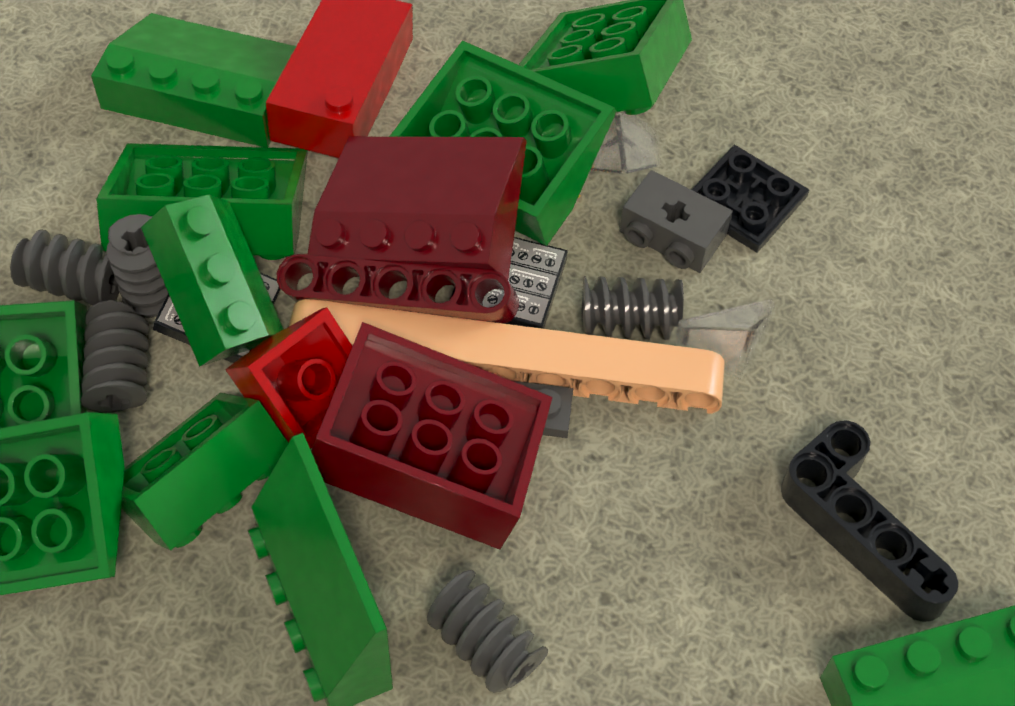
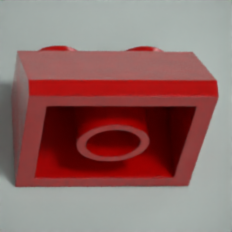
(295, 373)

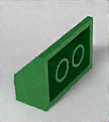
(211, 277)
(201, 468)

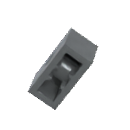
(674, 221)

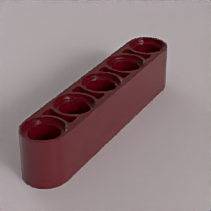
(379, 276)

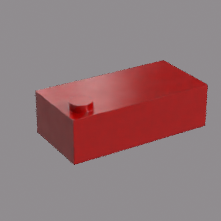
(339, 74)

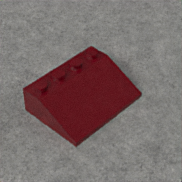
(422, 201)
(431, 436)

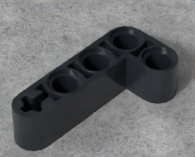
(874, 524)

